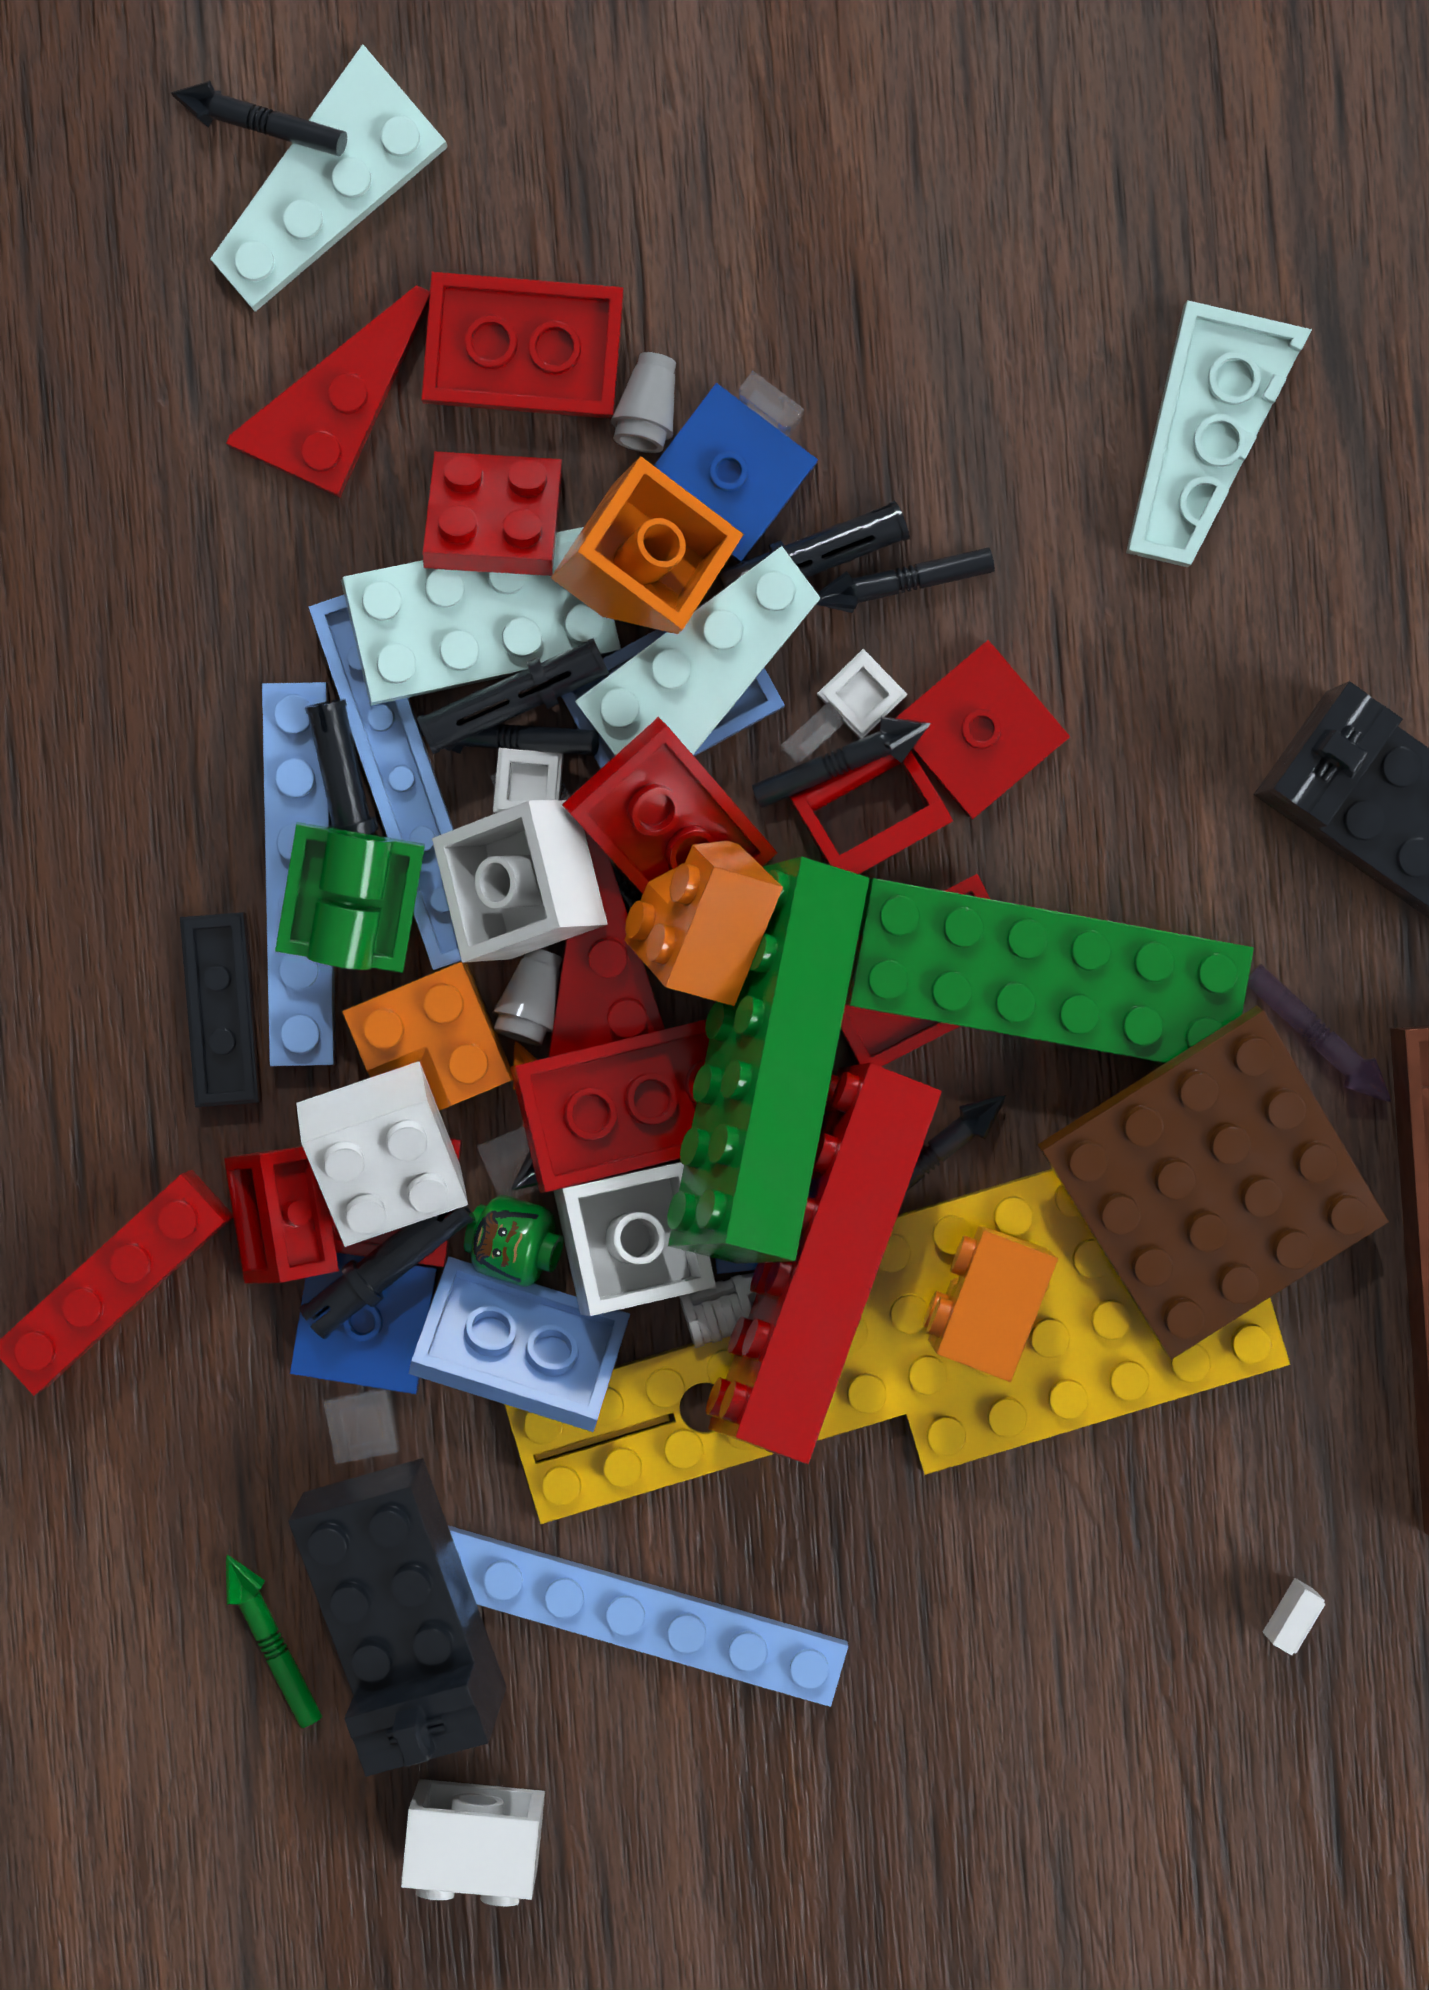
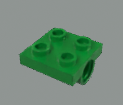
(349, 898)

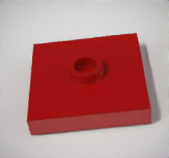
(982, 729)

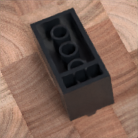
(1359, 790)
(399, 1617)

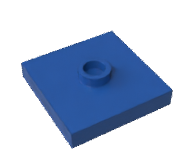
(736, 465)
(376, 1341)

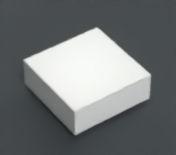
(862, 694)
(526, 777)
(1294, 1617)

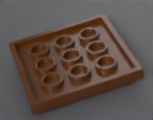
(1213, 1182)

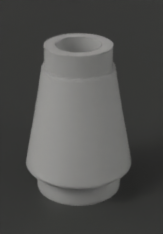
(647, 405)
(530, 999)

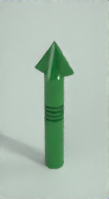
(244, 1590)

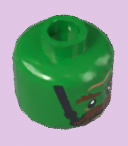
(513, 1240)

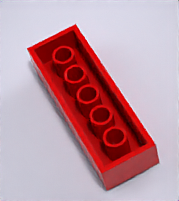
(811, 1307)

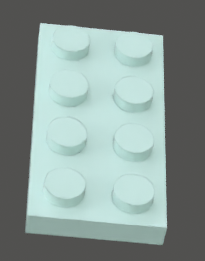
(460, 628)

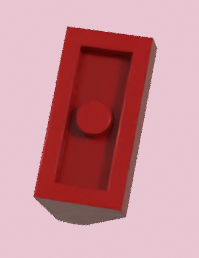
(887, 842)
(289, 1209)

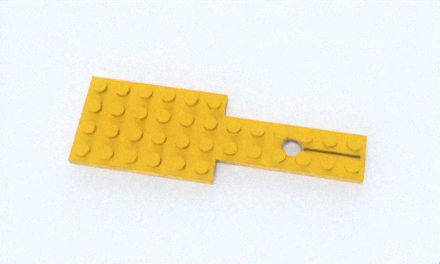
(1080, 1365)

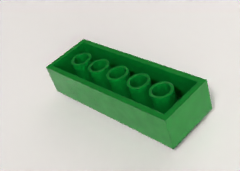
(1043, 973)
(770, 1075)

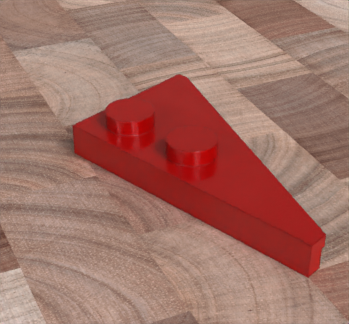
(328, 414)
(602, 980)

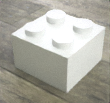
(518, 881)
(381, 1154)
(620, 1241)
(473, 1841)

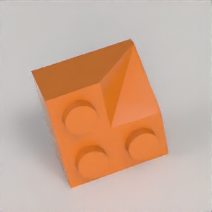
(647, 552)
(704, 921)
(434, 1023)
(991, 1303)

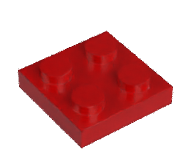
(492, 513)

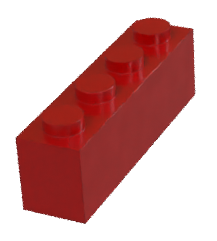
(113, 1281)

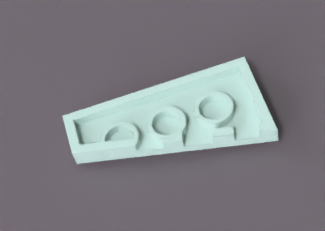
(320, 196)
(1212, 407)
(709, 665)

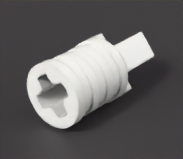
(715, 1311)

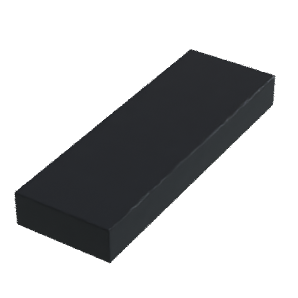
(220, 1009)

